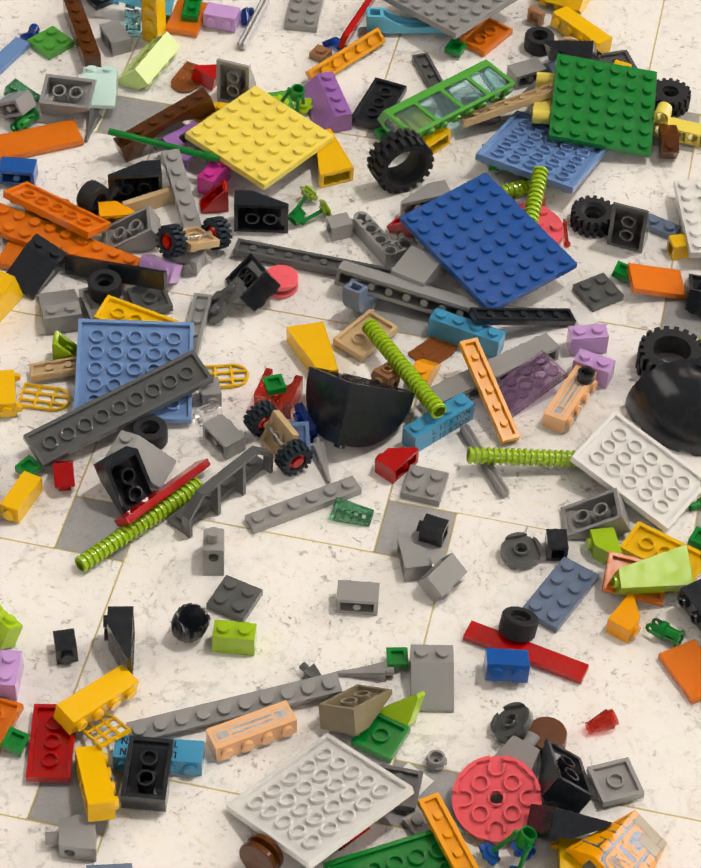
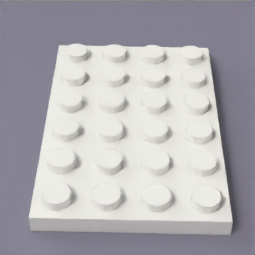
(641, 469)

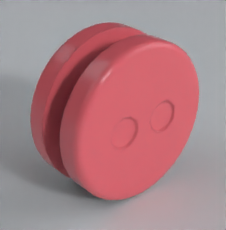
(287, 279)

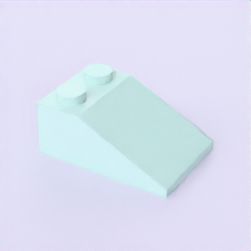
(106, 86)

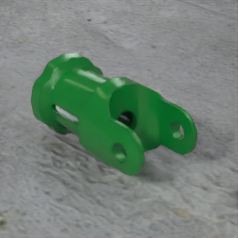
(25, 120)
(665, 631)

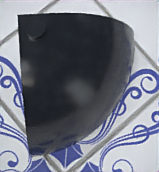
(669, 405)
(354, 408)

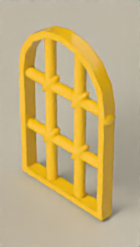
(230, 372)
(39, 392)
(111, 729)

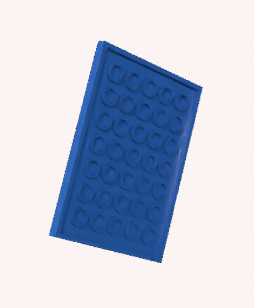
(488, 242)

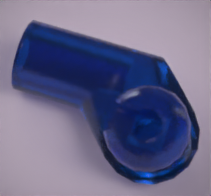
(245, 13)
(33, 30)
(332, 42)

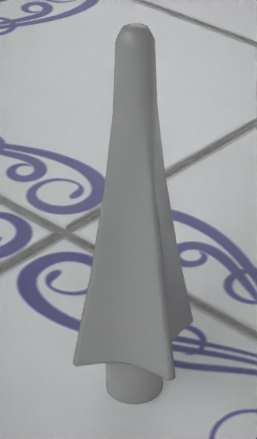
(320, 453)
(375, 671)

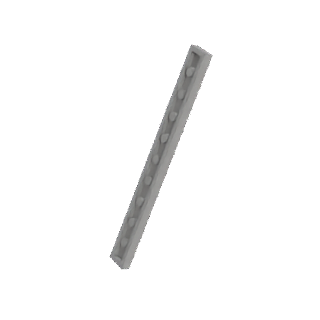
(236, 706)

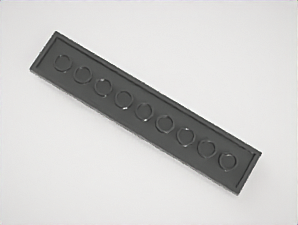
(117, 409)

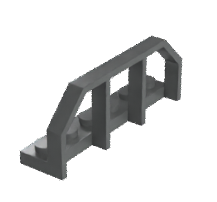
(220, 486)

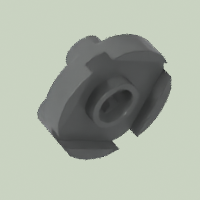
(520, 560)
(502, 723)

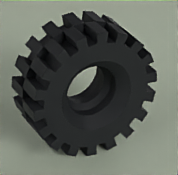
(673, 93)
(595, 208)

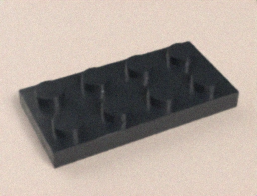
(379, 97)

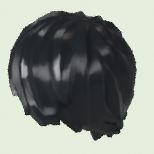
(190, 622)

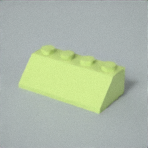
(149, 62)

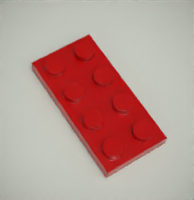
(49, 748)

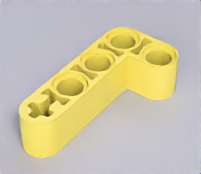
(541, 109)
(688, 131)

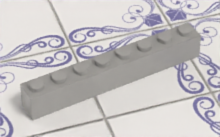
(402, 291)
(500, 365)

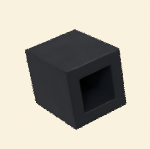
(433, 530)
(556, 544)
(65, 646)

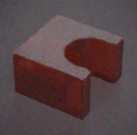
(285, 401)

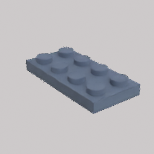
(561, 593)

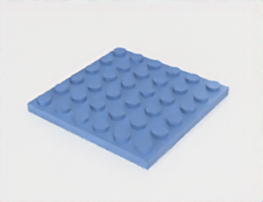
(523, 145)
(122, 350)

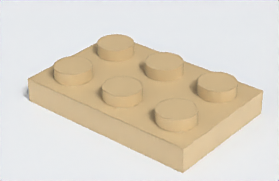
(354, 339)

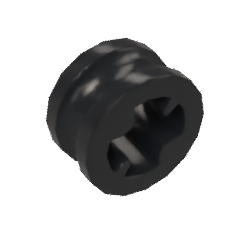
(585, 380)

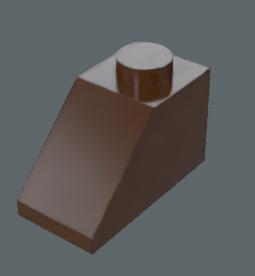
(668, 141)

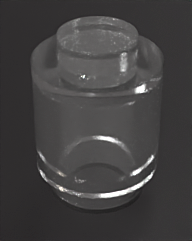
(205, 413)

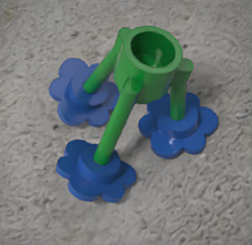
(522, 846)

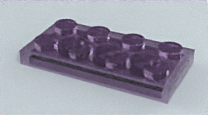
(530, 382)

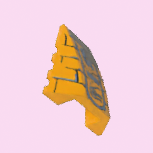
(625, 844)

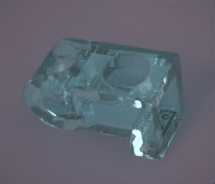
(132, 22)

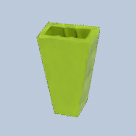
(655, 574)

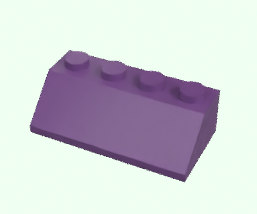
(328, 103)

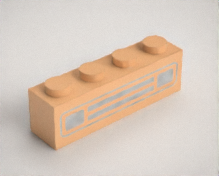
(567, 402)
(251, 731)

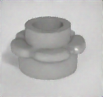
(436, 755)

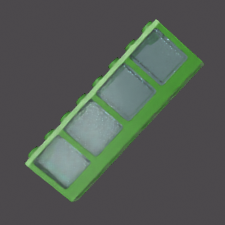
(449, 100)

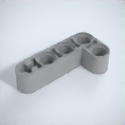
(378, 242)

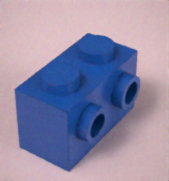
(18, 170)
(506, 665)

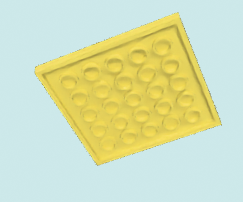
(259, 137)

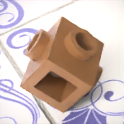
(386, 375)

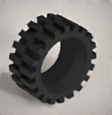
(409, 171)
(665, 341)

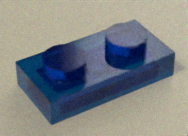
(302, 414)

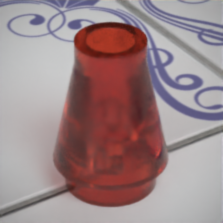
(603, 721)

